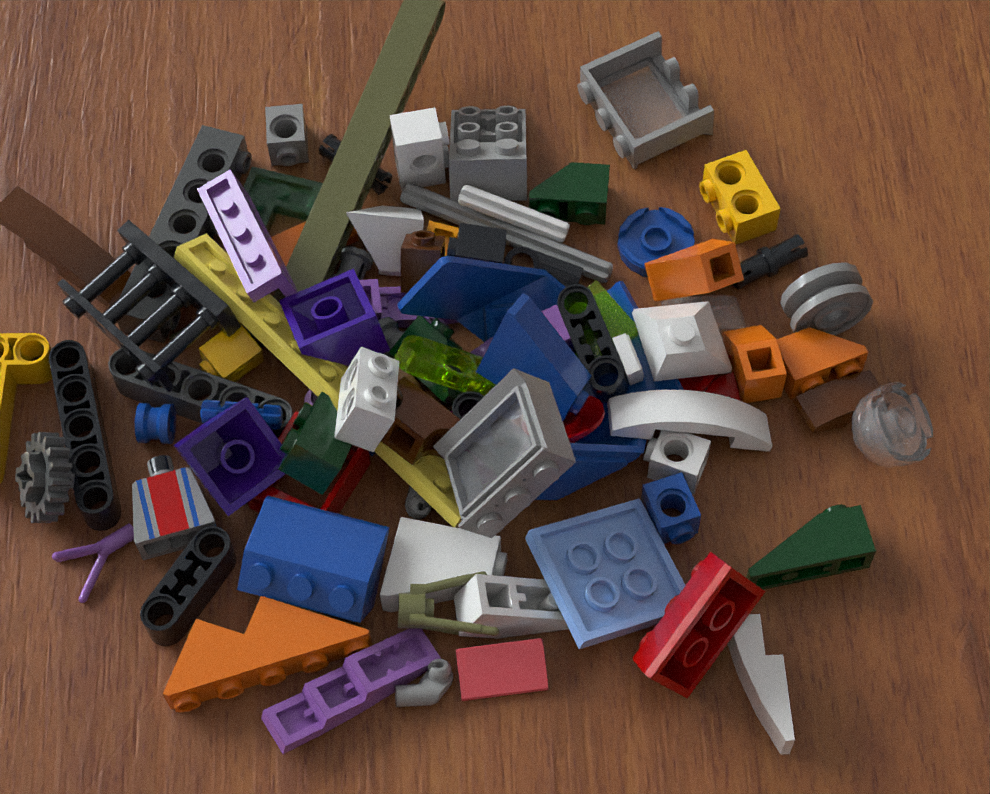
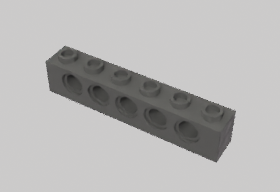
(208, 158)

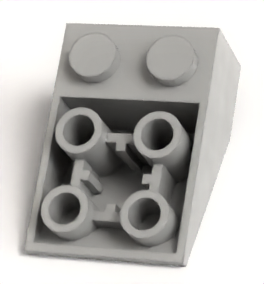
(488, 151)

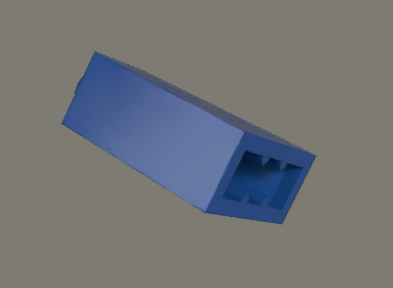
(536, 348)

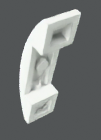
(690, 412)

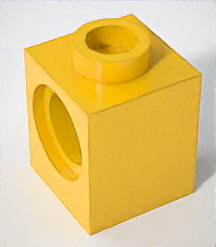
(230, 356)

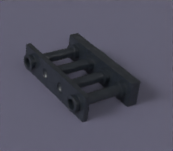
(161, 270)

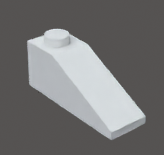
(510, 604)

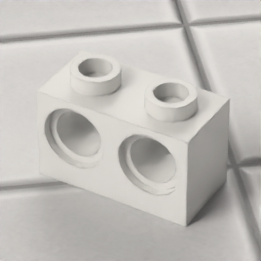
(367, 399)

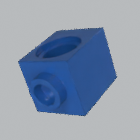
(671, 493)

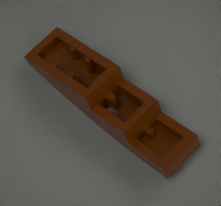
(58, 242)

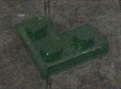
(280, 194)

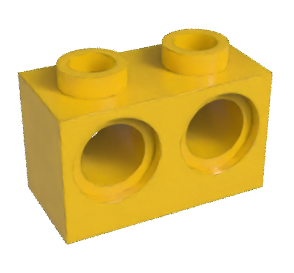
(746, 194)

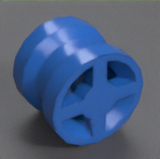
(155, 423)

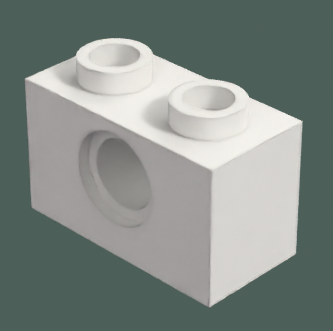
(420, 147)

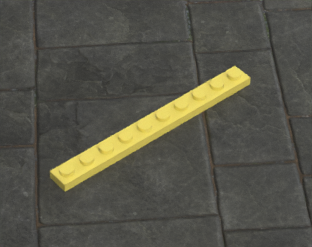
(269, 325)

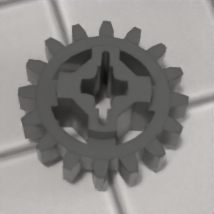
(45, 477)

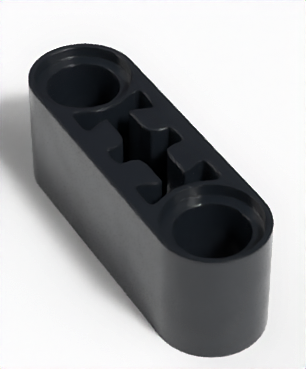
(593, 320)
(197, 584)

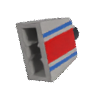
(167, 509)

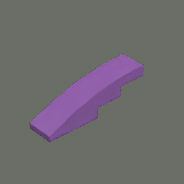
(350, 689)

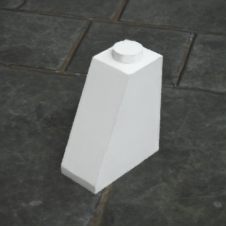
(436, 552)

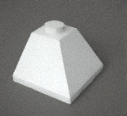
(681, 341)

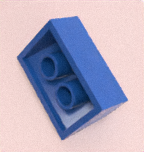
(314, 559)

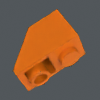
(694, 270)
(817, 358)
(755, 363)

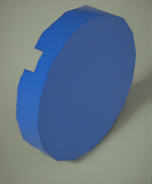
(652, 235)

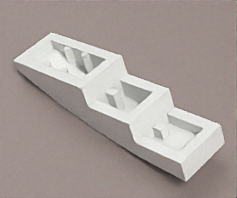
(763, 682)

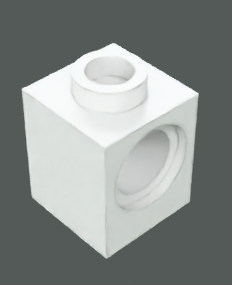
(688, 446)

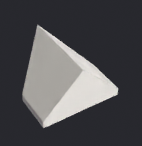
(384, 231)

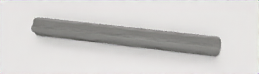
(516, 237)

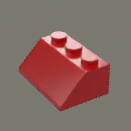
(697, 625)

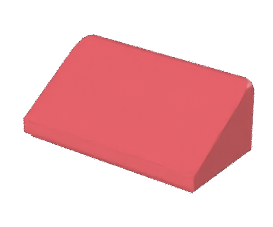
(502, 669)

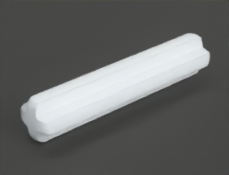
(513, 213)

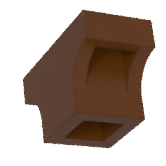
(417, 423)

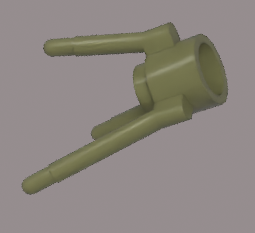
(417, 611)

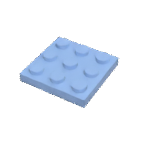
(606, 571)

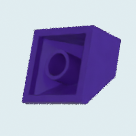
(334, 320)
(233, 455)

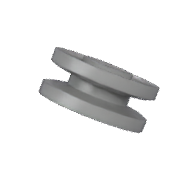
(827, 299)

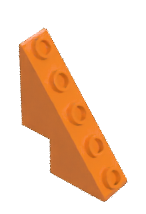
(275, 645)

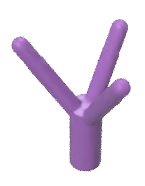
(103, 549)

